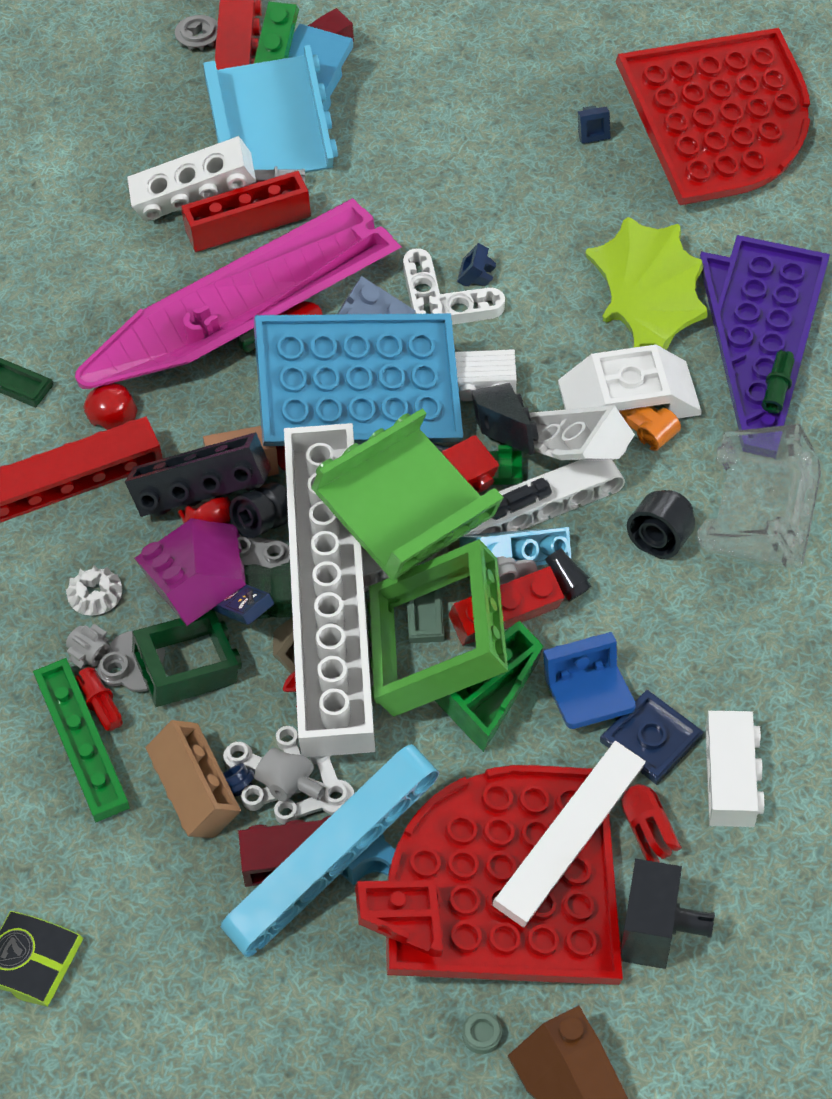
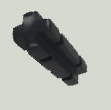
(523, 497)

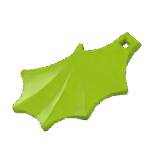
(649, 282)

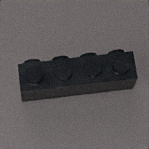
(198, 475)

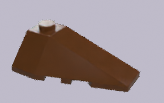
(566, 1061)

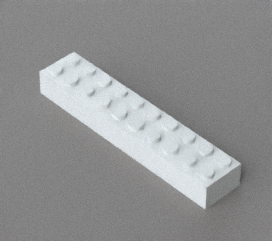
(326, 605)

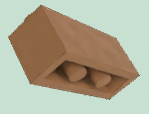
(192, 779)

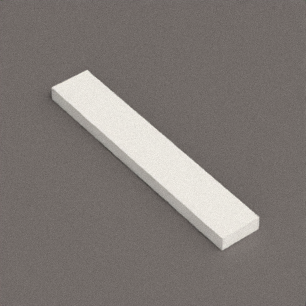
(568, 834)

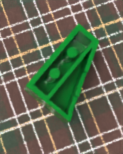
(484, 705)

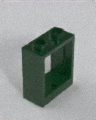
(190, 683)

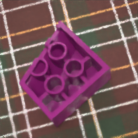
(195, 567)

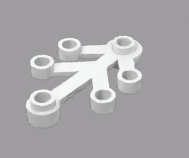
(300, 808)

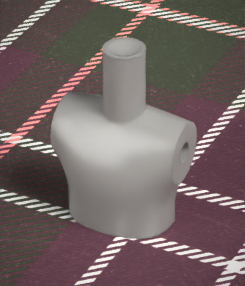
(287, 774)

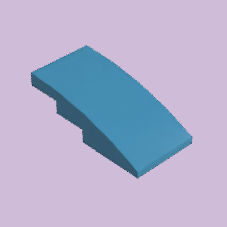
(331, 52)

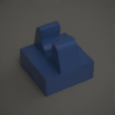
(594, 124)
(475, 266)

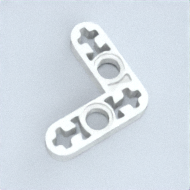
(443, 302)

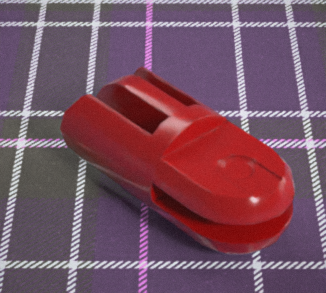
(649, 823)

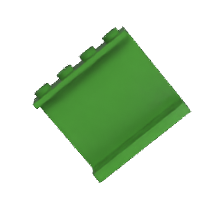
(401, 496)

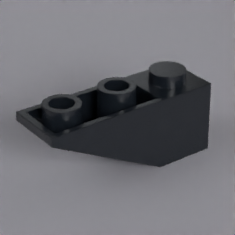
(504, 417)

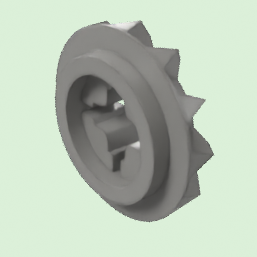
(191, 26)

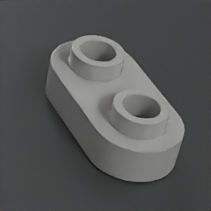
(259, 549)

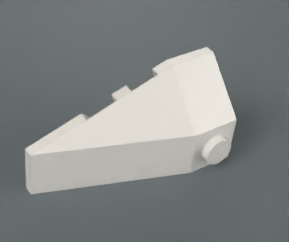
(582, 433)

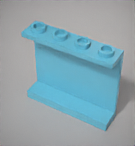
(274, 111)

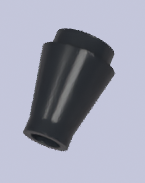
(568, 574)

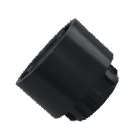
(658, 519)

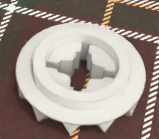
(96, 602)

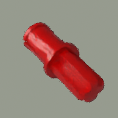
(99, 699)

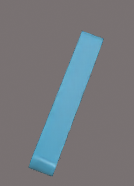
(329, 850)

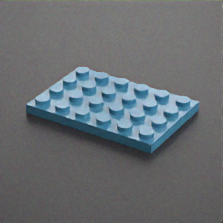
(357, 373)

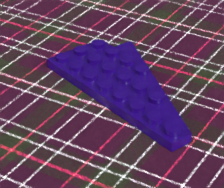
(761, 305)

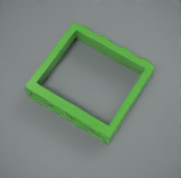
(456, 673)

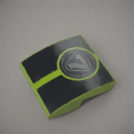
(34, 957)

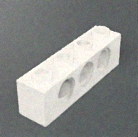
(191, 178)

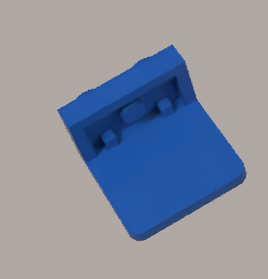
(587, 681)

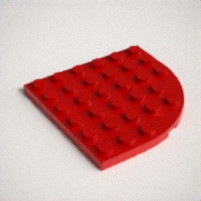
(720, 111)
(471, 845)

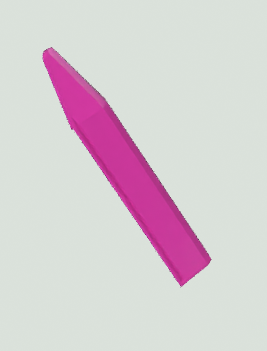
(228, 299)

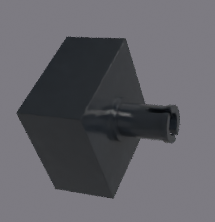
(656, 915)

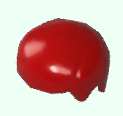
(110, 406)
(212, 511)

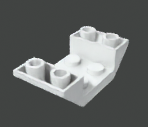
(631, 381)

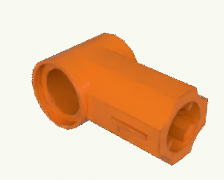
(652, 425)

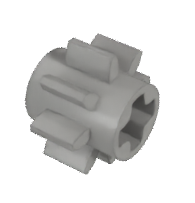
(87, 645)

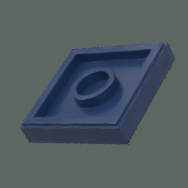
(654, 734)

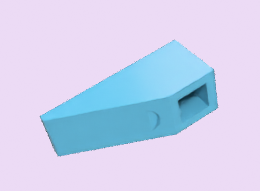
(524, 544)

